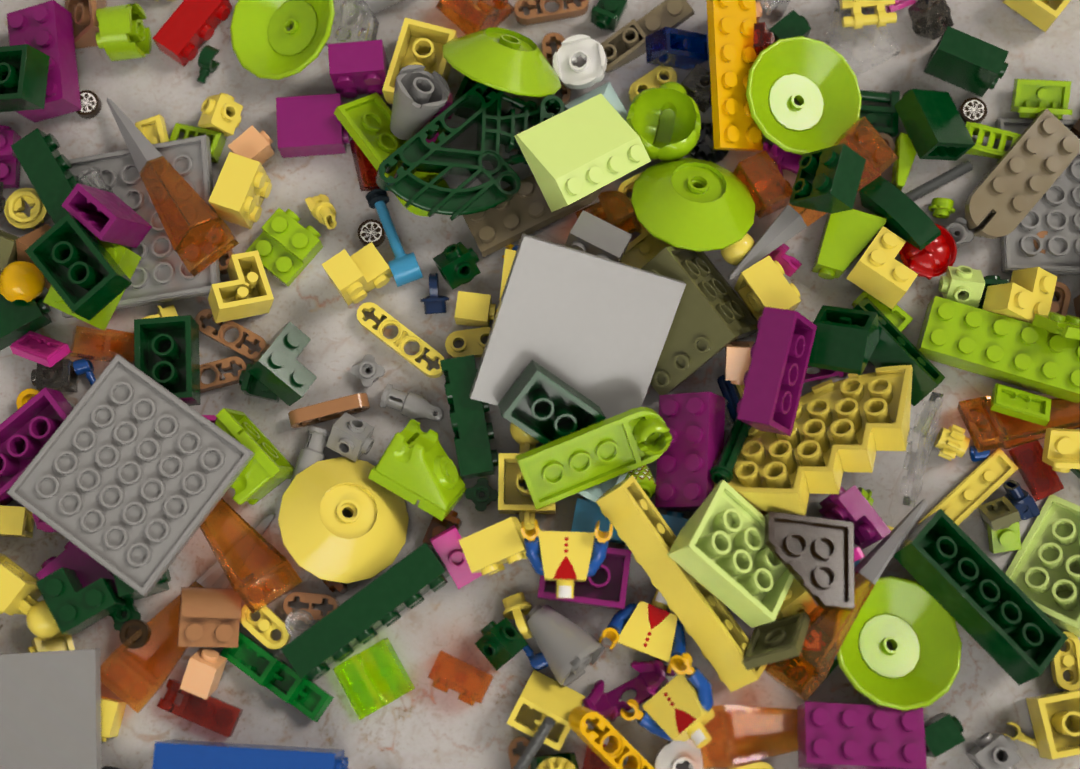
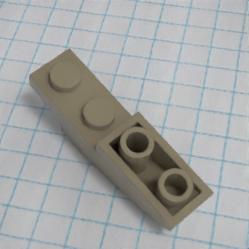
(630, 40)

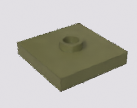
(777, 640)

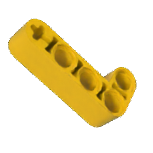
(617, 747)

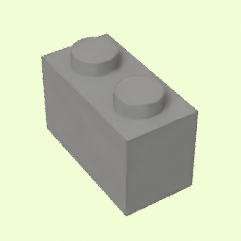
(598, 237)

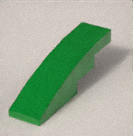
(278, 677)

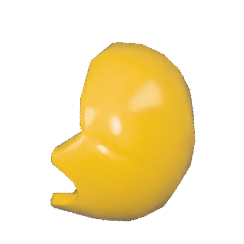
(21, 281)

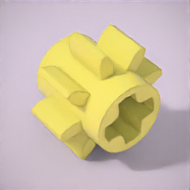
(951, 442)

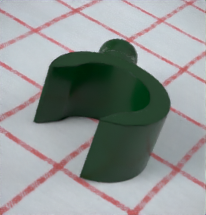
(207, 63)

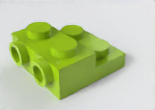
(286, 245)

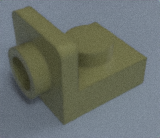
(999, 514)

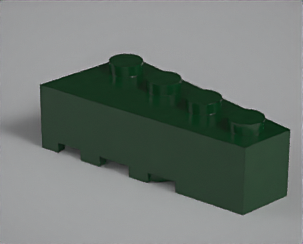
(468, 419)

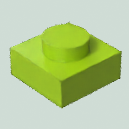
(1004, 539)

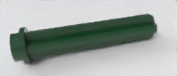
(730, 452)

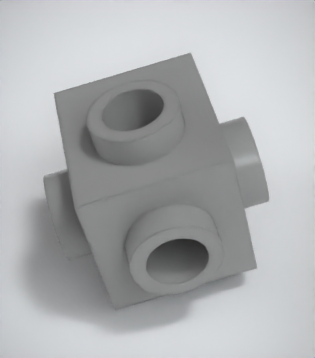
(351, 437)
(994, 752)

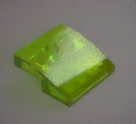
(373, 678)

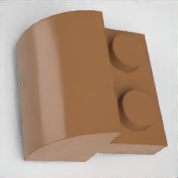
(209, 617)

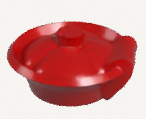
(932, 259)

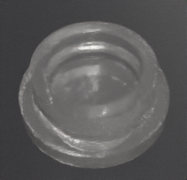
(298, 622)

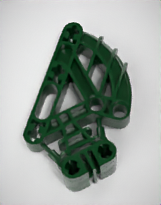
(436, 158)

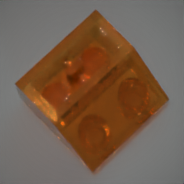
(475, 14)

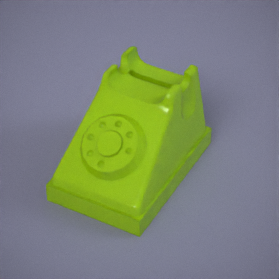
(265, 469)
(420, 470)

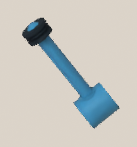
(403, 266)

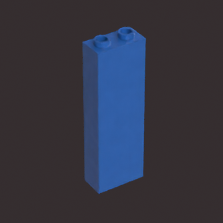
(220, 755)

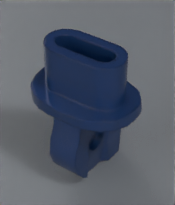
(434, 303)
(1021, 500)

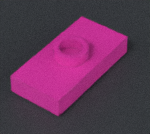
(40, 349)
(452, 556)

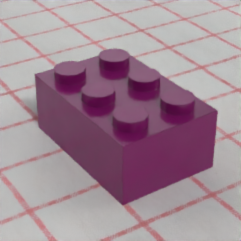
(603, 589)

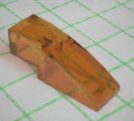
(102, 344)

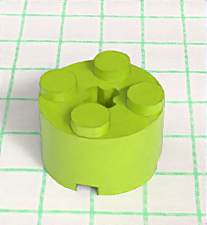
(123, 32)

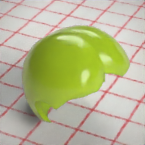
(665, 121)

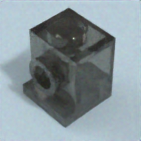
(63, 379)

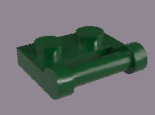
(882, 118)

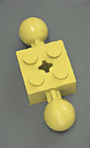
(761, 283)
(511, 496)
(20, 596)

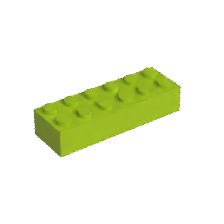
(1001, 348)

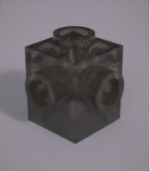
(930, 18)
(699, 87)

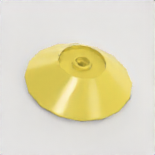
(327, 541)

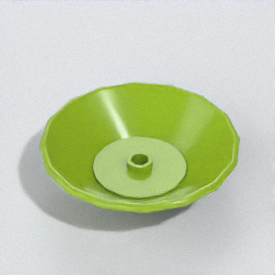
(280, 35)
(503, 62)
(817, 80)
(693, 204)
(923, 642)

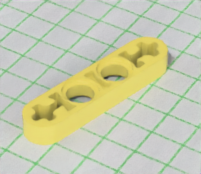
(399, 342)

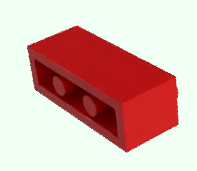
(190, 27)

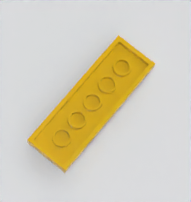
(730, 61)

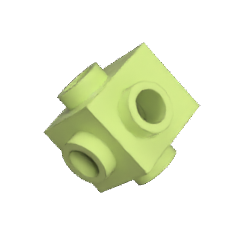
(962, 285)

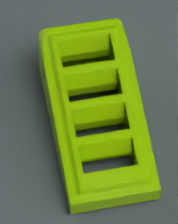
(993, 133)
(217, 138)
(901, 167)

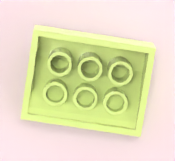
(581, 151)
(729, 556)
(1050, 563)

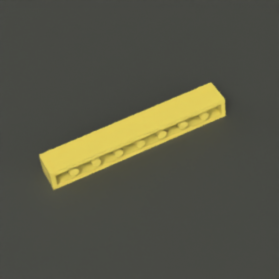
(696, 607)

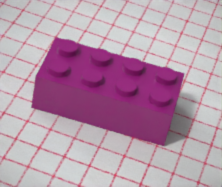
(50, 30)
(776, 371)
(27, 433)
(696, 444)
(860, 737)

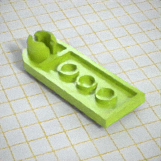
(369, 126)
(593, 455)

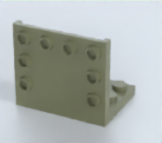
(705, 319)

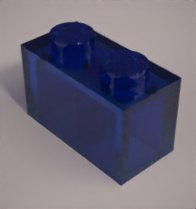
(676, 48)

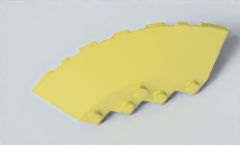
(833, 433)

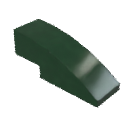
(901, 212)

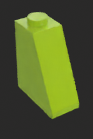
(843, 240)

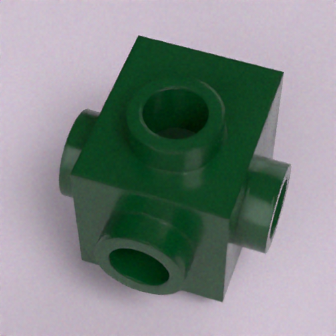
(457, 264)
(500, 642)

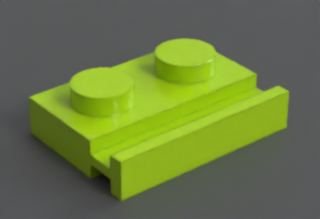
(1056, 323)

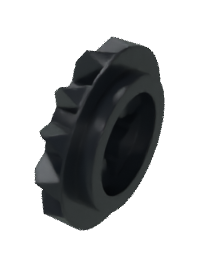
(704, 152)

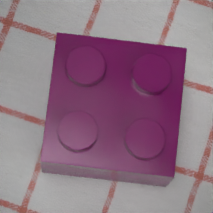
(358, 67)

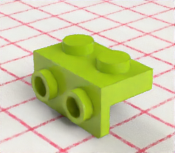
(1034, 95)

